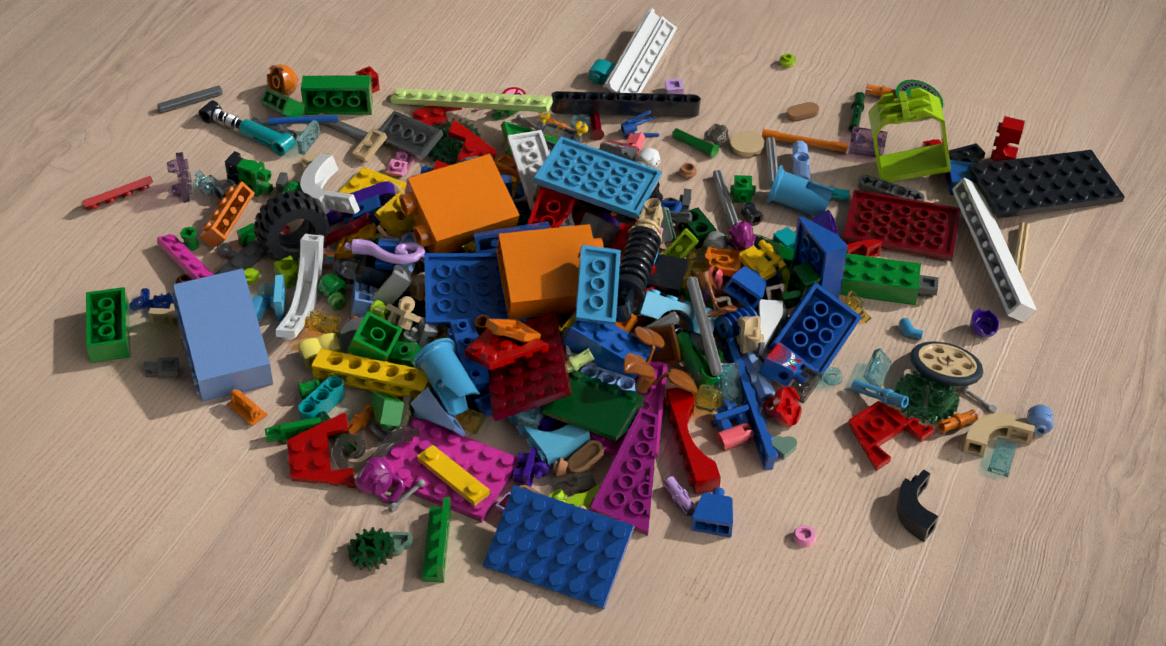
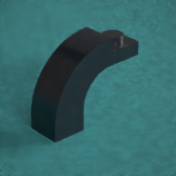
(910, 512)

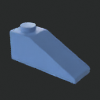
(361, 298)
(431, 409)

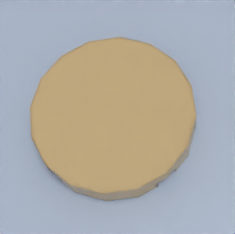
(747, 143)

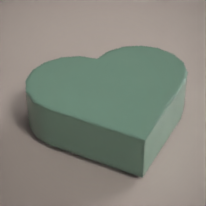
(784, 446)
(402, 541)

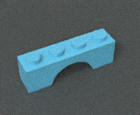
(656, 305)

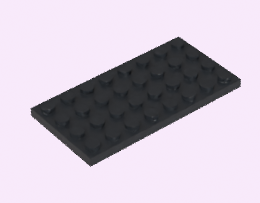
(1045, 183)

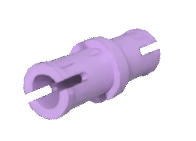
(679, 496)

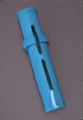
(898, 400)

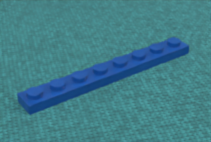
(758, 424)

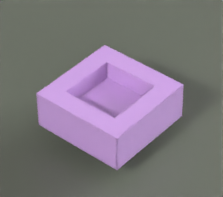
(674, 86)

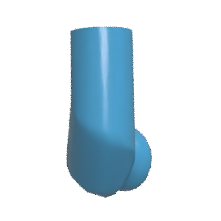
(908, 329)

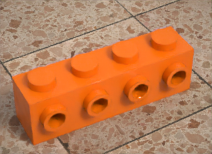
(227, 214)

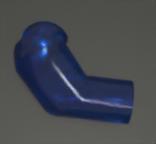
(141, 301)

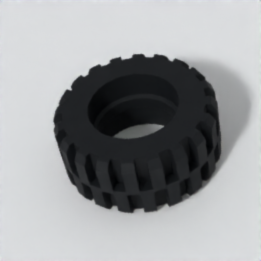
(280, 212)

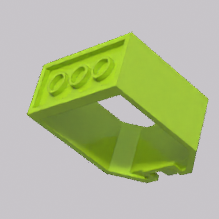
(911, 162)

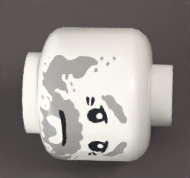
(648, 157)

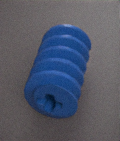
(728, 323)

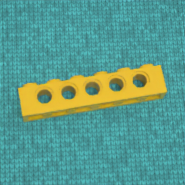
(370, 373)

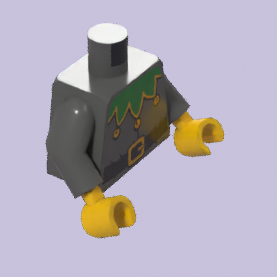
(553, 132)

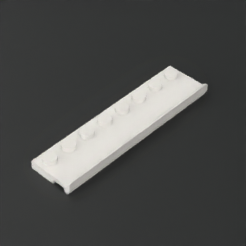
(641, 54)

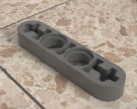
(867, 183)

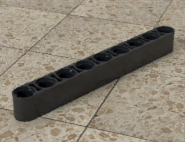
(625, 103)

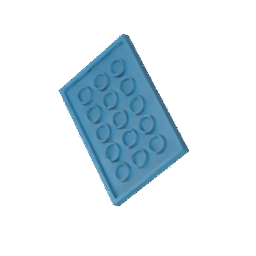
(598, 177)

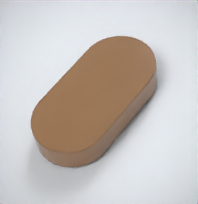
(802, 111)
(586, 456)

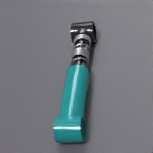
(278, 142)

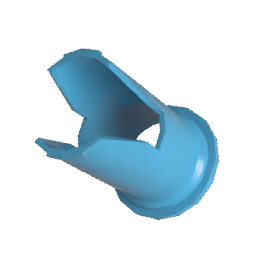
(799, 193)
(445, 374)

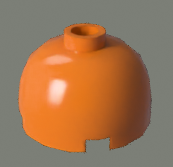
(282, 79)

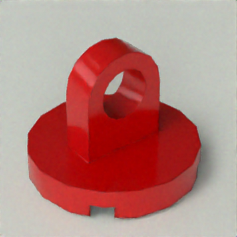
(785, 406)

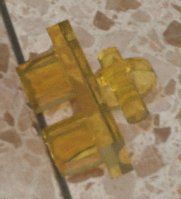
(322, 322)

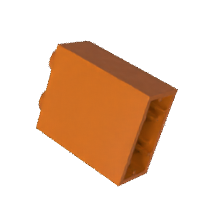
(456, 203)
(541, 269)

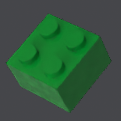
(374, 338)

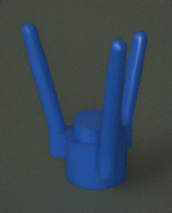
(630, 125)

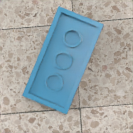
(597, 285)

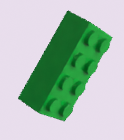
(337, 94)
(881, 279)
(107, 325)

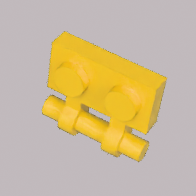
(755, 260)

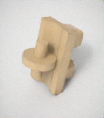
(402, 316)
(750, 333)

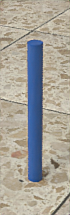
(306, 119)

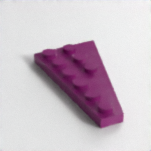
(629, 482)

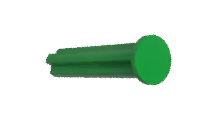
(696, 142)

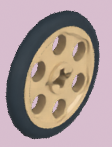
(937, 361)

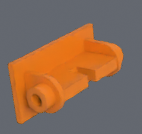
(245, 408)

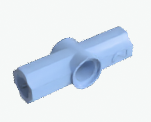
(801, 160)
(759, 382)

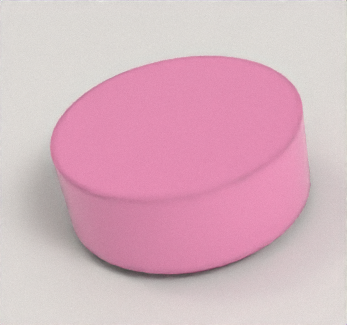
(804, 536)

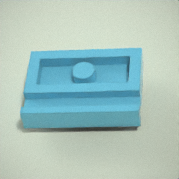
(278, 301)

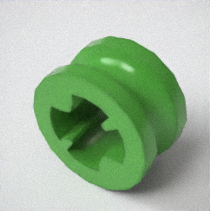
(337, 301)

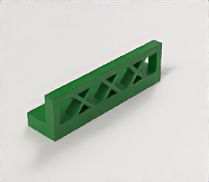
(437, 542)

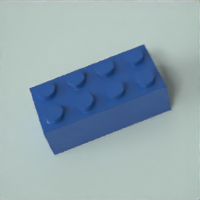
(607, 345)

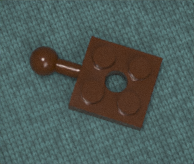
(671, 350)

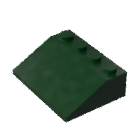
(596, 406)

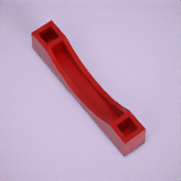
(702, 470)

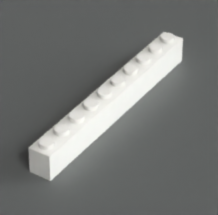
(994, 251)

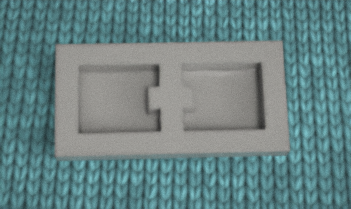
(393, 286)

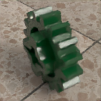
(371, 549)

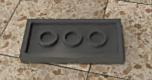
(410, 135)

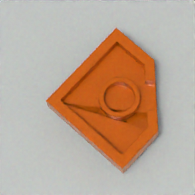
(723, 259)
(512, 329)

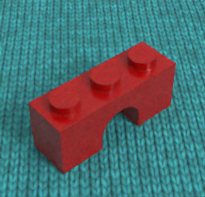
(1009, 132)

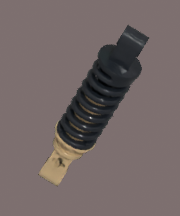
(638, 258)

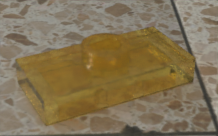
(470, 420)

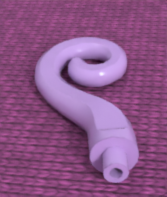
(401, 255)

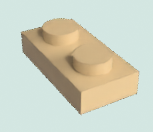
(369, 145)

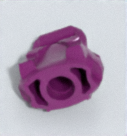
(741, 236)
(377, 478)

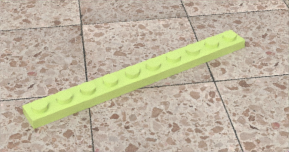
(472, 100)

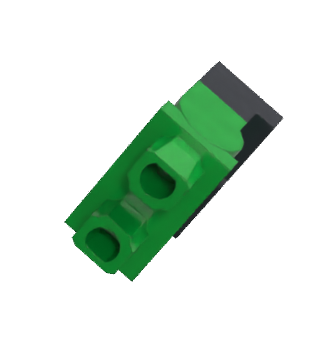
(250, 173)

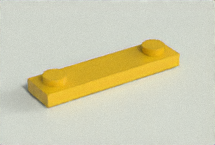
(453, 475)

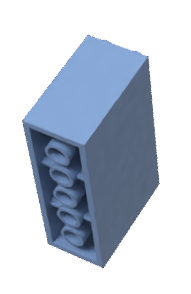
(221, 335)

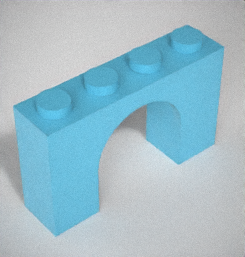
(553, 444)

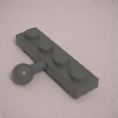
(244, 259)

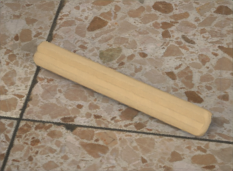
(1021, 246)

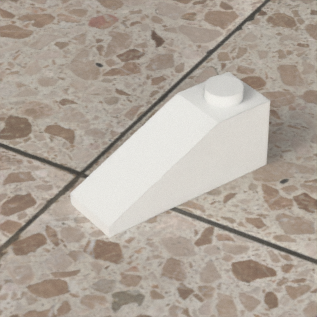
(771, 318)

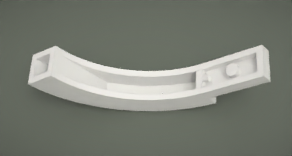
(315, 178)
(307, 287)

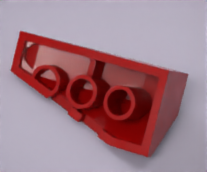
(551, 207)

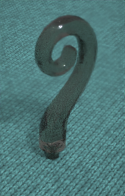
(396, 437)

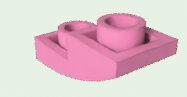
(401, 164)

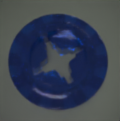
(157, 300)

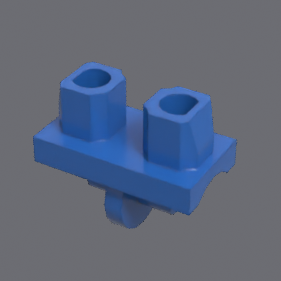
(730, 412)

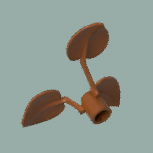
(706, 284)
(637, 365)

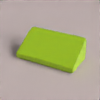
(681, 245)

